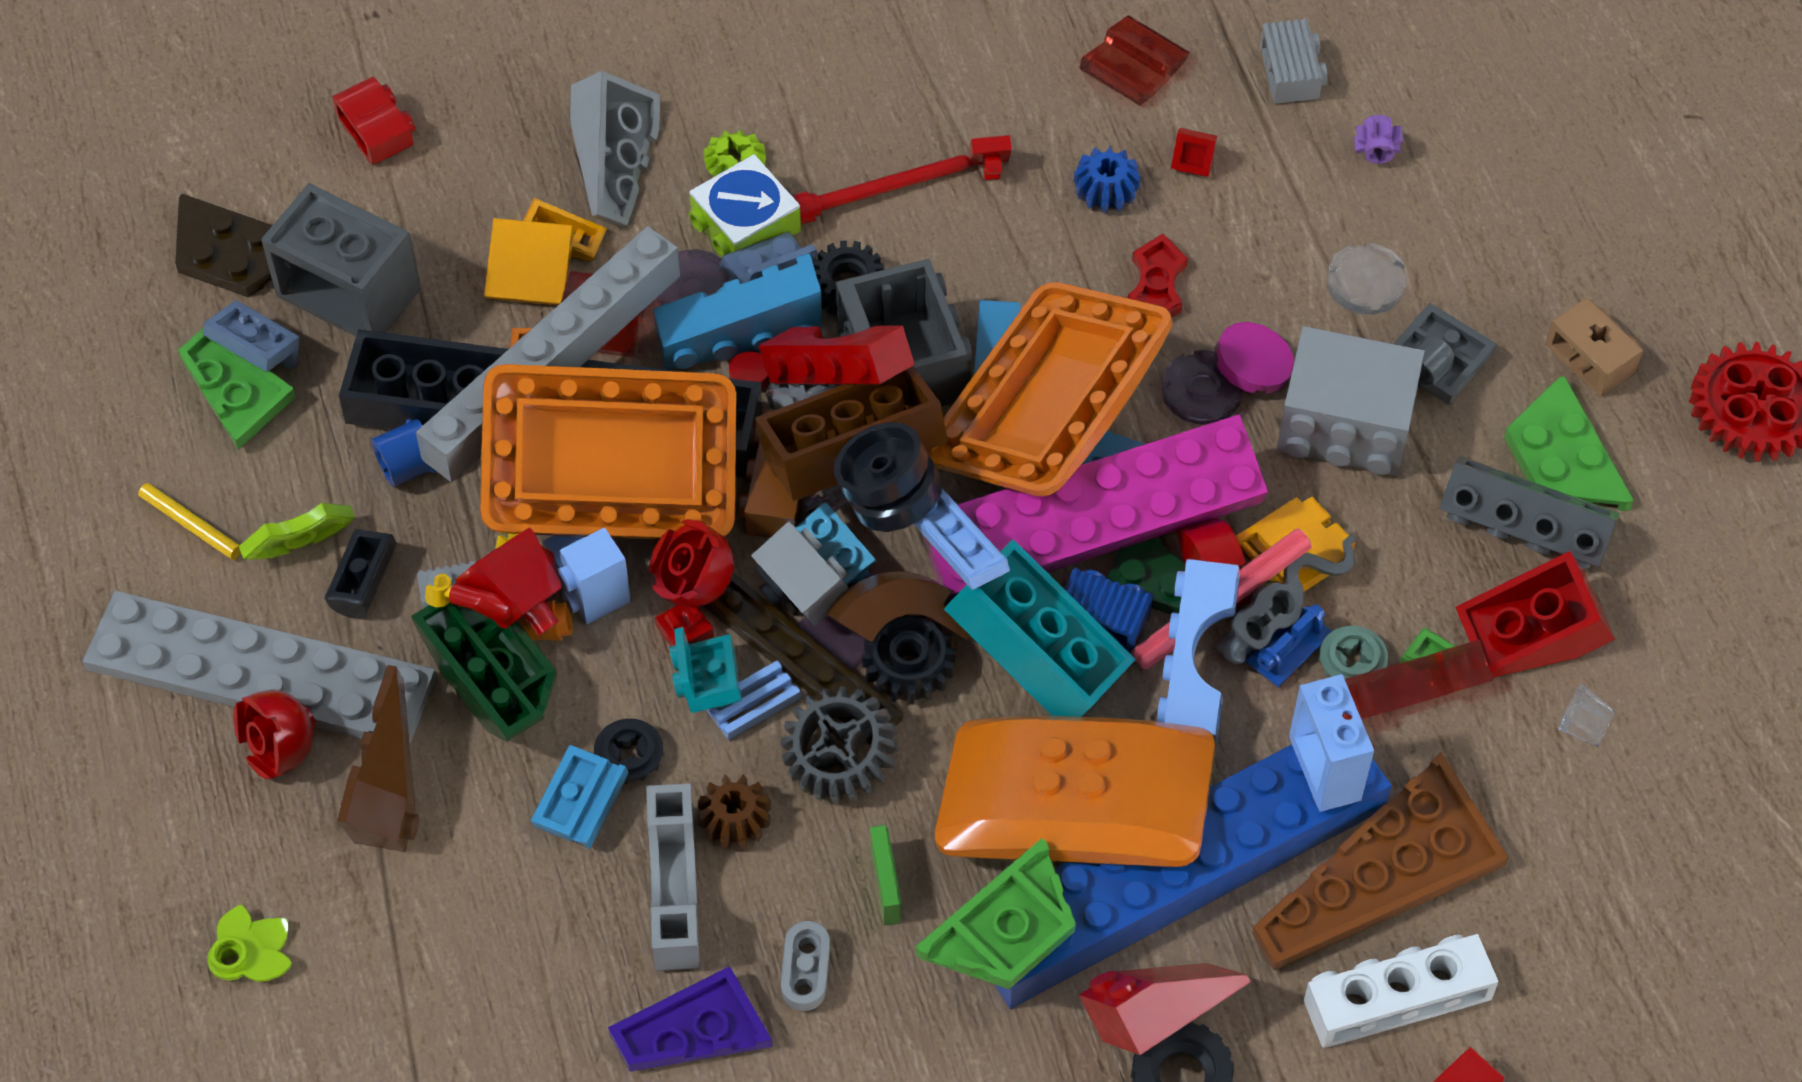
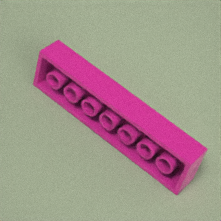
(1121, 499)

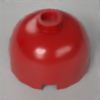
(692, 564)
(276, 731)

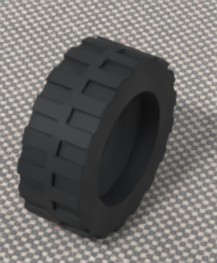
(1189, 1040)

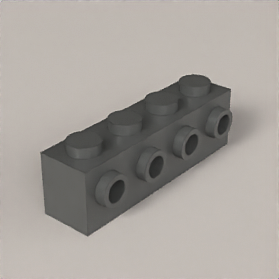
(1528, 512)

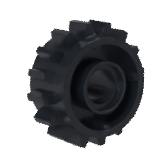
(912, 678)

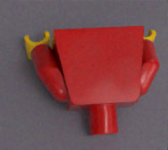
(505, 584)

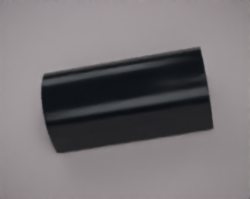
(360, 573)

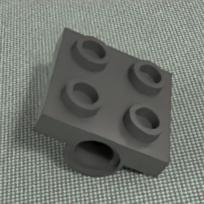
(1451, 352)

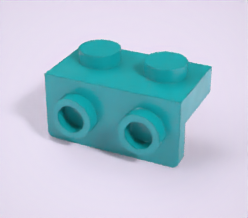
(705, 672)

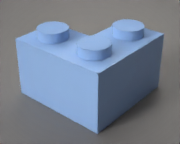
(591, 573)

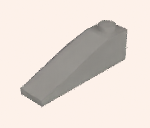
(612, 136)

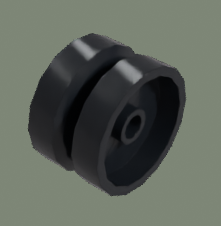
(888, 476)

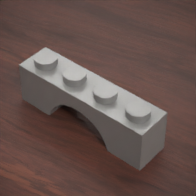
(673, 877)

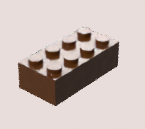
(809, 434)

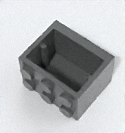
(341, 262)
(916, 300)

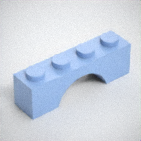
(1207, 596)

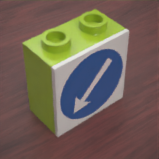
(743, 207)

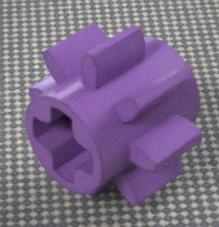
(1378, 139)

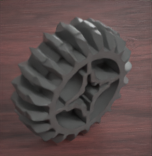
(826, 755)

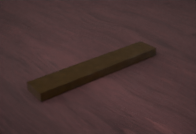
(795, 650)

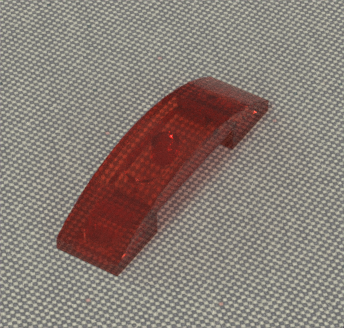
(1419, 680)

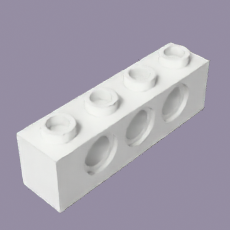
(1342, 1021)

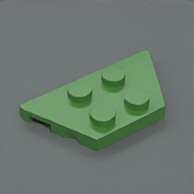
(1563, 451)
(1005, 924)

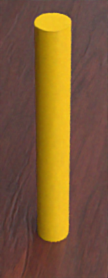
(189, 521)

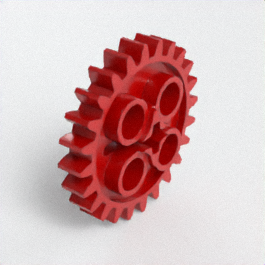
(1763, 391)

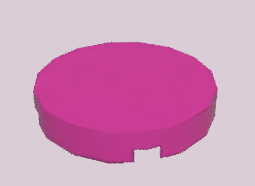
(1254, 357)

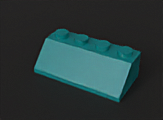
(1041, 636)

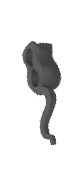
(1276, 605)

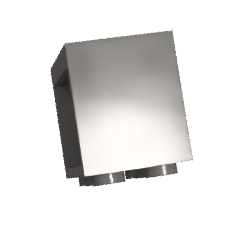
(1350, 401)

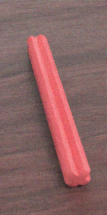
(1251, 578)

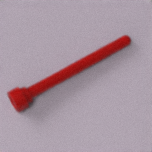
(813, 205)

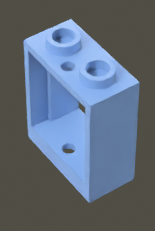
(1328, 747)

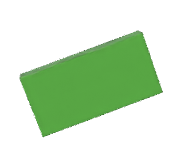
(885, 875)

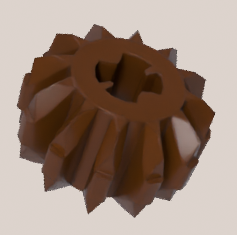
(717, 810)

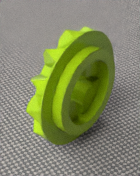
(717, 153)

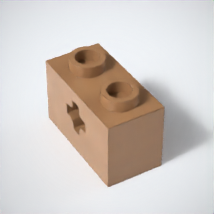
(1594, 347)

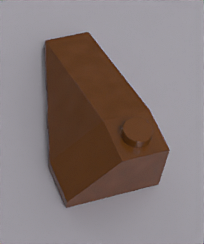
(380, 793)

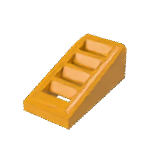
(546, 213)

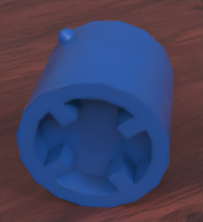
(400, 453)

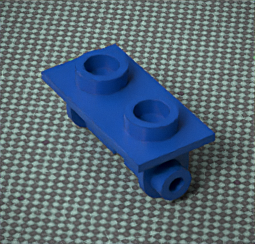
(1290, 646)

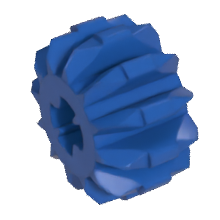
(1107, 179)

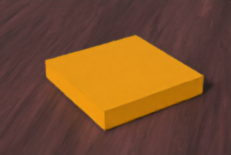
(528, 261)

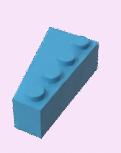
(738, 315)

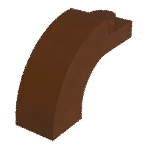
(888, 595)

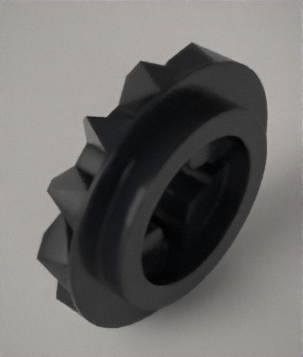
(624, 734)

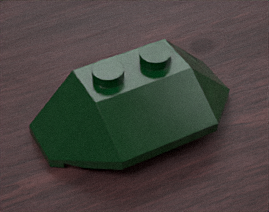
(489, 667)

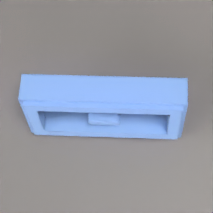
(747, 686)

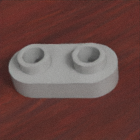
(804, 968)

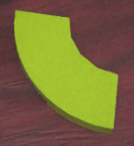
(314, 526)

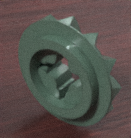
(1346, 641)

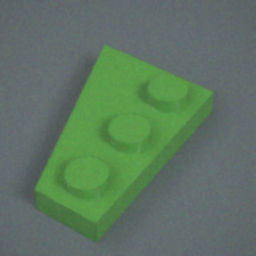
(234, 388)

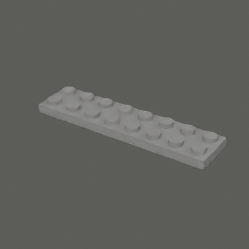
(233, 659)

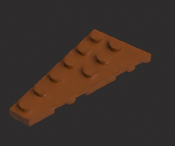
(1398, 859)

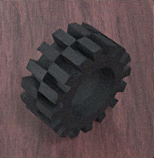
(839, 261)

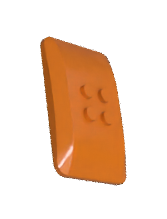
(1051, 388)
(606, 451)
(1082, 785)

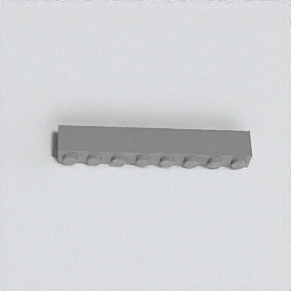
(563, 338)

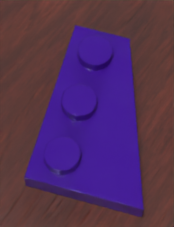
(692, 1025)

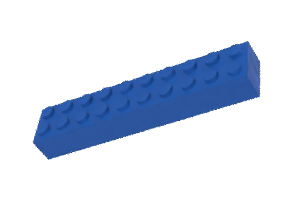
(1249, 829)

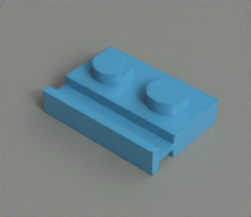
(579, 796)

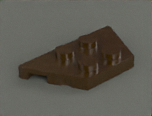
(221, 247)

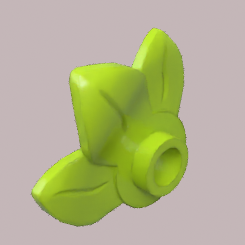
(254, 943)

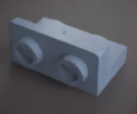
(750, 261)
(253, 337)

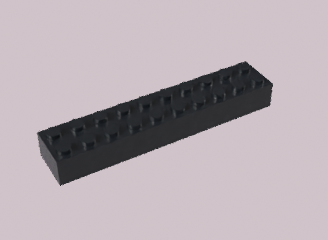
(417, 376)

